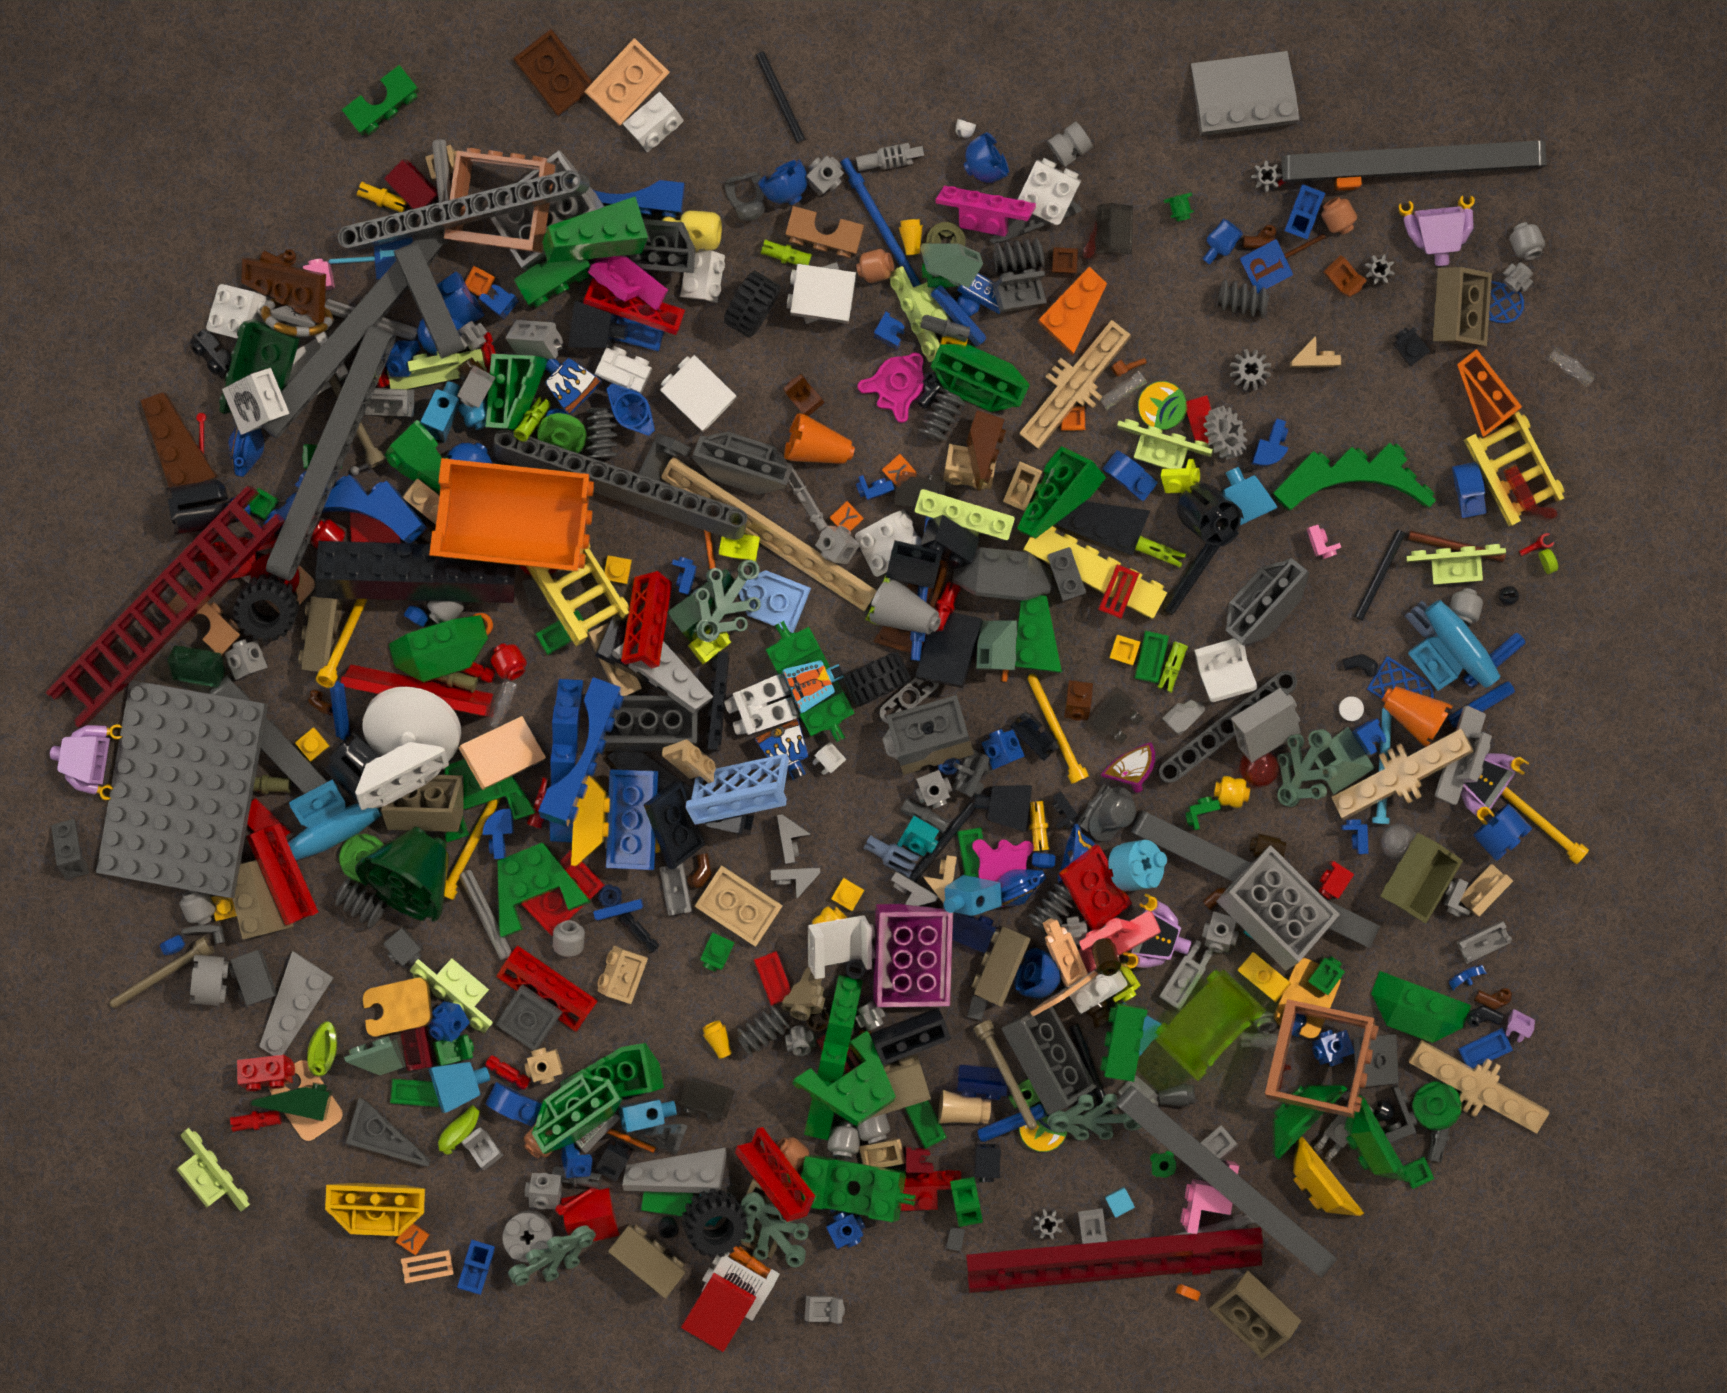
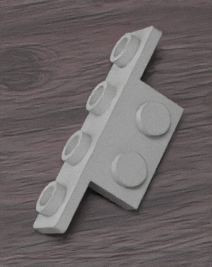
(1469, 767)

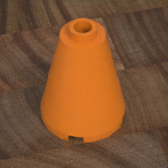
(816, 443)
(1416, 712)

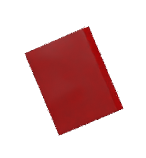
(592, 1211)

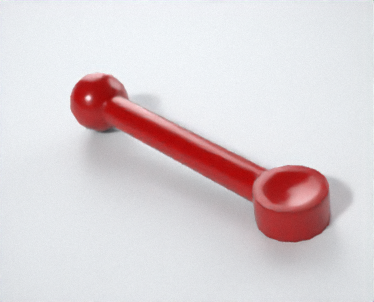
(201, 417)
(561, 1209)

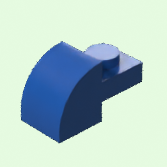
(1304, 211)
(459, 300)
(1270, 451)
(1130, 475)
(1470, 489)
(498, 824)
(513, 1104)
(476, 1267)

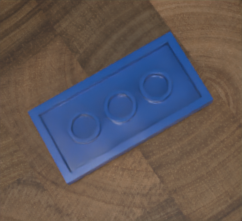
(630, 831)

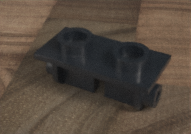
(204, 345)
(1027, 728)

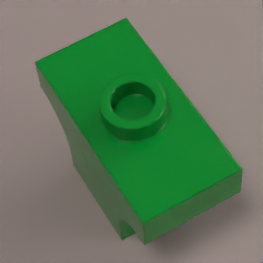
(966, 1202)

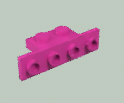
(985, 211)
(627, 280)

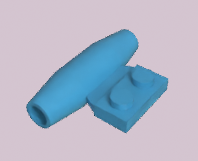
(1451, 650)
(327, 820)

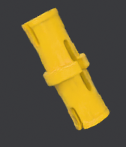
(381, 197)
(1038, 826)

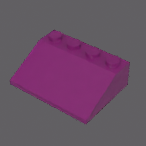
(912, 956)

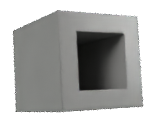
(475, 387)

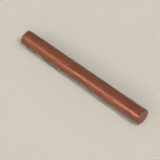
(1446, 543)

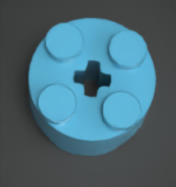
(1137, 865)

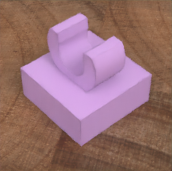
(1520, 1023)

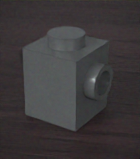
(403, 948)

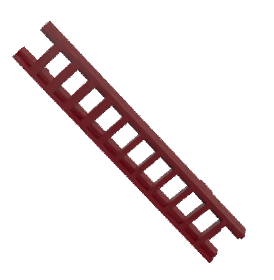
(152, 594)
(1115, 1260)

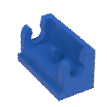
(500, 304)
(887, 331)
(1369, 733)

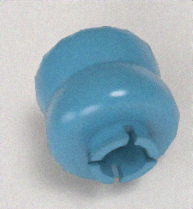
(474, 416)

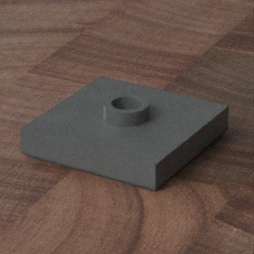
(528, 1018)
(1384, 1061)

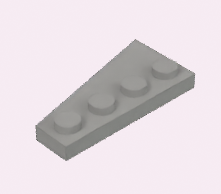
(672, 677)
(296, 999)
(678, 1174)

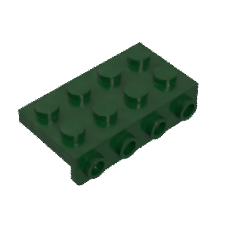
(257, 350)

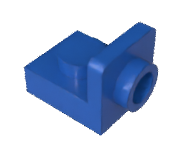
(400, 355)
(878, 488)
(685, 579)
(1360, 839)
(574, 1163)

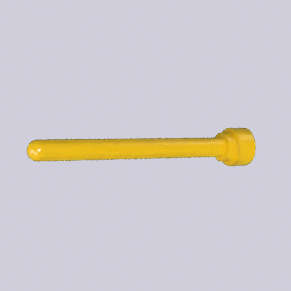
(328, 674)
(1075, 771)
(1574, 850)
(450, 889)

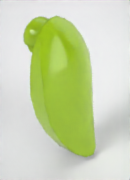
(322, 1049)
(458, 1130)

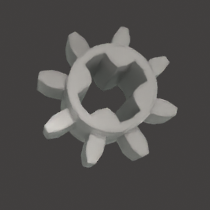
(1267, 183)
(1377, 276)
(1518, 277)
(472, 335)
(1077, 929)
(870, 1016)
(800, 1040)
(1042, 1221)

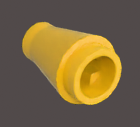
(911, 235)
(717, 1037)

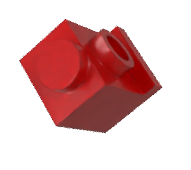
(1334, 881)

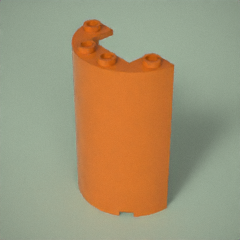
(512, 515)

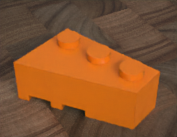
(1073, 310)
(1487, 393)

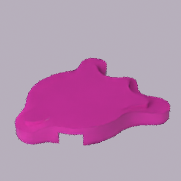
(897, 383)
(1001, 860)

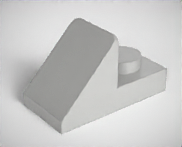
(788, 830)
(803, 877)
(919, 894)

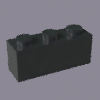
(910, 1036)

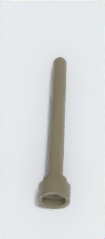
(373, 455)
(200, 948)
(986, 1032)

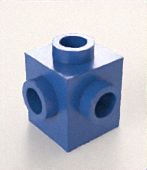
(1002, 748)
(448, 1021)
(1332, 1047)
(841, 1237)

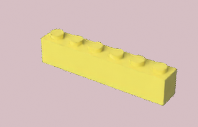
(1097, 571)

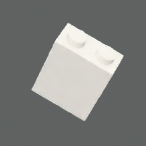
(821, 293)
(697, 392)

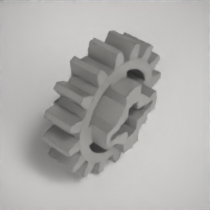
(1225, 432)

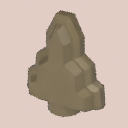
(805, 997)

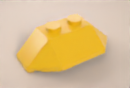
(590, 822)
(1320, 1182)
(375, 1207)

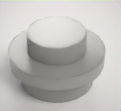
(1265, 1022)

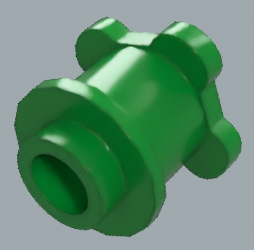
(1180, 206)
(1156, 1159)

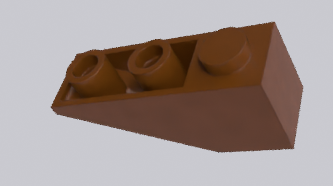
(981, 445)

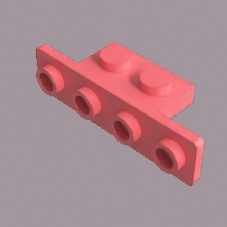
(1122, 933)

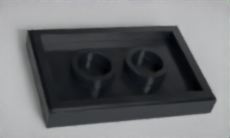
(950, 651)
(673, 825)

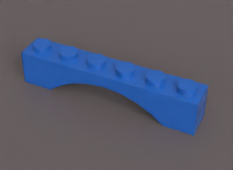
(660, 197)
(562, 798)

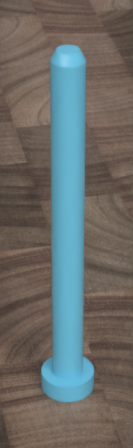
(1384, 747)

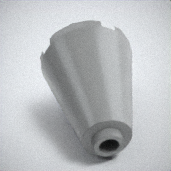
(903, 609)

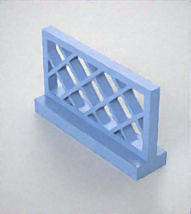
(741, 798)

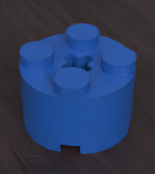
(1502, 832)

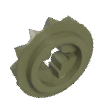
(946, 229)

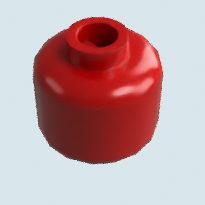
(326, 531)
(508, 661)

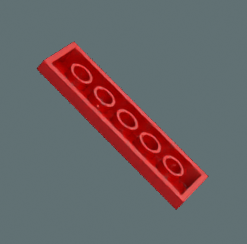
(379, 681)

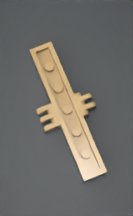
(1075, 384)
(1402, 774)
(1479, 1086)

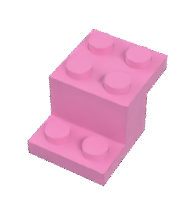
(1204, 1197)

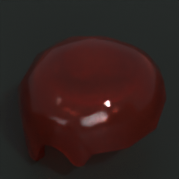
(1261, 771)

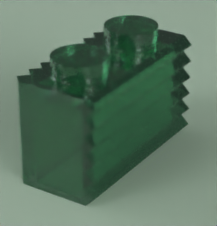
(196, 666)

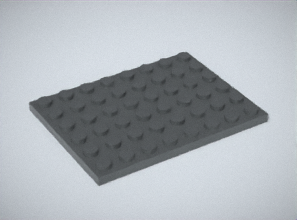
(182, 788)

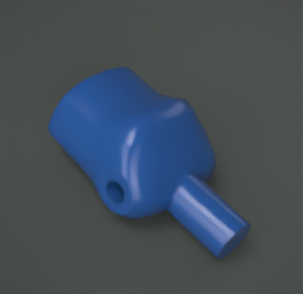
(1222, 240)

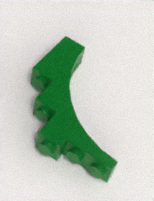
(1383, 469)
(834, 1052)

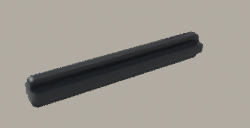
(1190, 578)

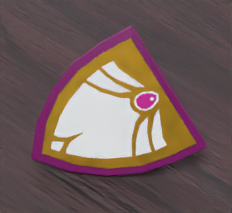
(1132, 766)

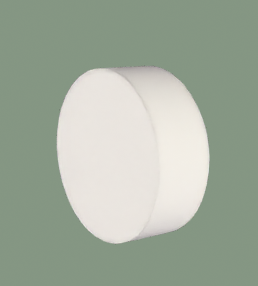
(1351, 708)

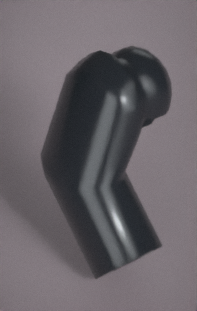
(931, 389)
(1362, 661)
(1482, 1014)

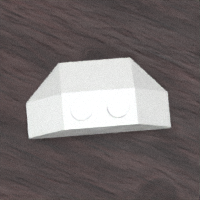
(399, 773)

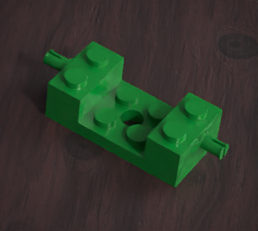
(801, 649)
(879, 1192)

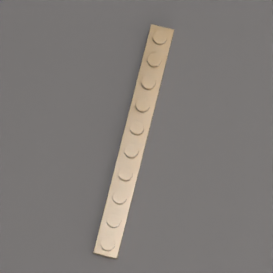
(775, 537)

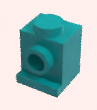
(919, 836)

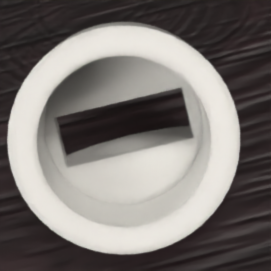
(964, 129)

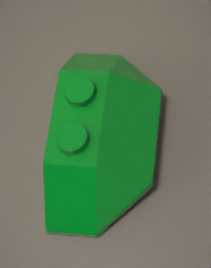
(979, 377)
(440, 648)
(1417, 1009)
(575, 1111)
(1294, 1120)
(1372, 1145)

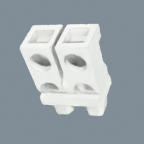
(754, 709)

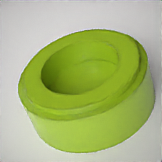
(1548, 561)

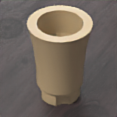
(963, 1109)

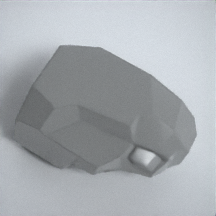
(1183, 716)

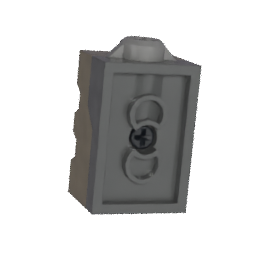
(927, 735)

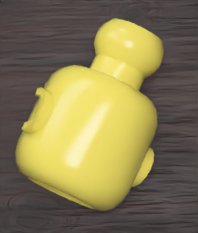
(702, 227)

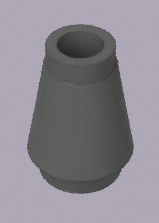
(1178, 1095)

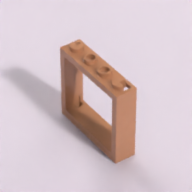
(460, 188)
(1291, 1009)

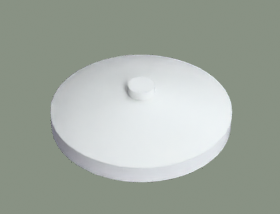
(410, 716)

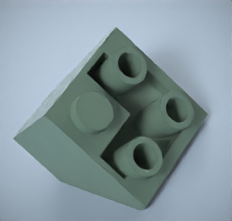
(952, 262)
(997, 645)
(1347, 757)
(379, 1059)

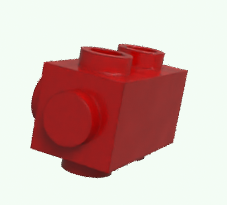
(264, 1072)

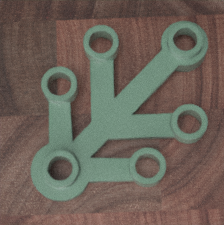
(724, 602)
(1318, 740)
(1065, 1121)
(772, 1227)
(558, 1247)

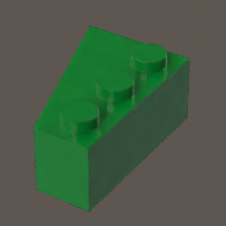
(551, 278)
(512, 388)
(1035, 637)

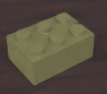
(1421, 878)

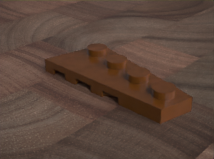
(288, 285)
(175, 445)
(900, 638)

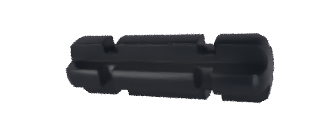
(639, 932)

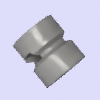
(1071, 143)

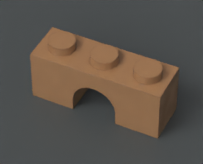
(844, 240)
(222, 632)

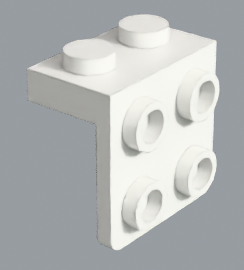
(1050, 190)
(232, 308)
(878, 539)
(1225, 670)

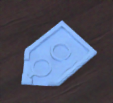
(779, 599)

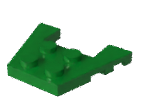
(474, 796)
(530, 876)
(857, 1093)

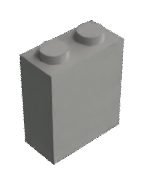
(1266, 724)

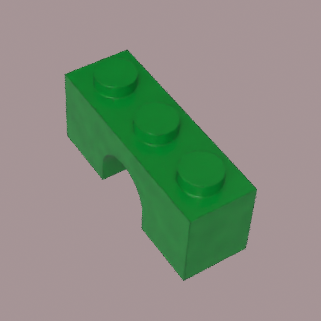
(399, 91)

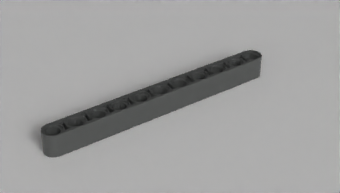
(1413, 161)
(474, 210)
(349, 336)
(330, 453)
(631, 485)
(1232, 867)
(1226, 1181)

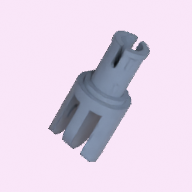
(1420, 620)
(893, 855)

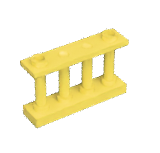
(1490, 467)
(565, 609)

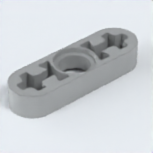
(891, 704)

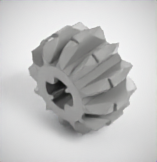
(1251, 378)

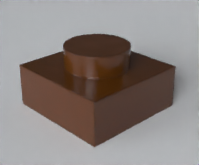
(1064, 260)

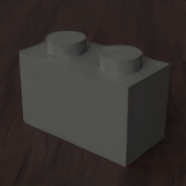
(252, 977)

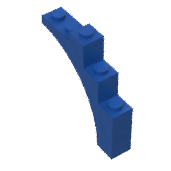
(382, 504)
(565, 742)

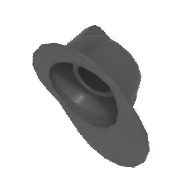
(1112, 813)

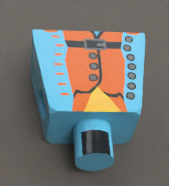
(811, 683)

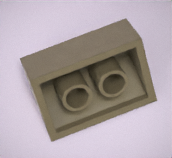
(1462, 306)
(320, 633)
(430, 807)
(255, 904)
(1000, 965)
(907, 1083)
(648, 1259)
(1255, 1315)

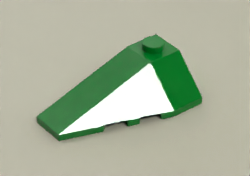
(416, 456)
(1066, 485)
(630, 1068)

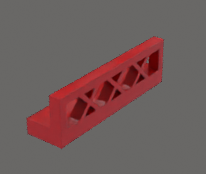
(666, 318)
(652, 616)
(282, 875)
(548, 985)
(774, 1179)

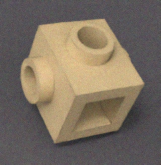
(552, 1061)

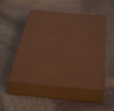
(554, 72)

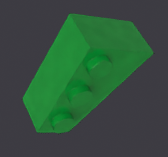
(1123, 1041)

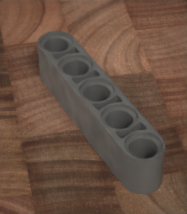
(428, 300)

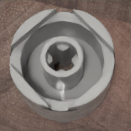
(207, 980)
(516, 1227)

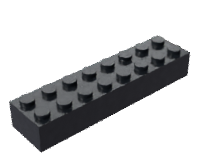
(407, 573)

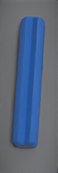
(957, 314)
(1500, 655)
(1485, 701)
(340, 710)
(1009, 1124)

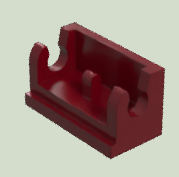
(411, 185)
(417, 1048)
(913, 1159)

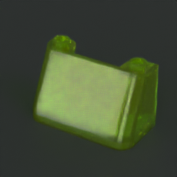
(1209, 1023)

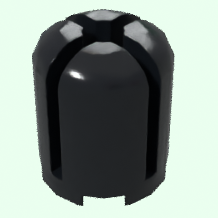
(193, 495)
(1213, 517)
(342, 770)

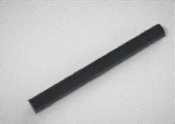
(780, 97)
(1380, 574)
(942, 842)
(1088, 1062)

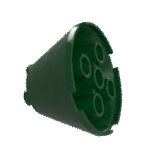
(408, 873)

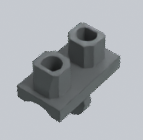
(971, 772)

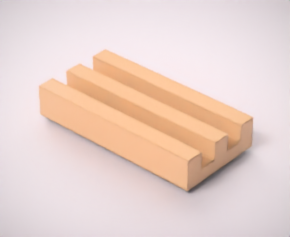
(406, 1270)

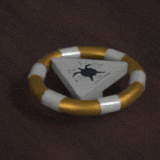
(296, 324)

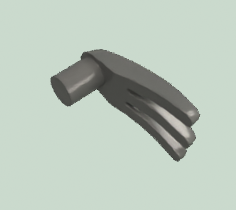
(216, 930)

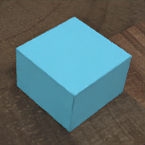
(1119, 1202)

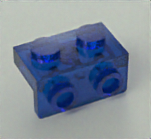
(973, 931)
(981, 1080)

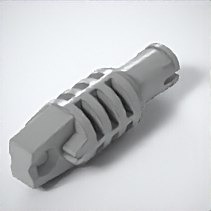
(889, 157)

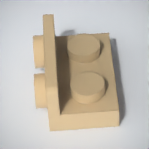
(959, 468)
(690, 760)
(1485, 890)
(621, 974)

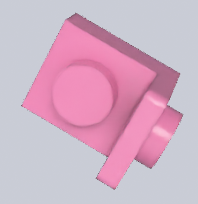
(1318, 539)

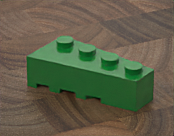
(597, 234)

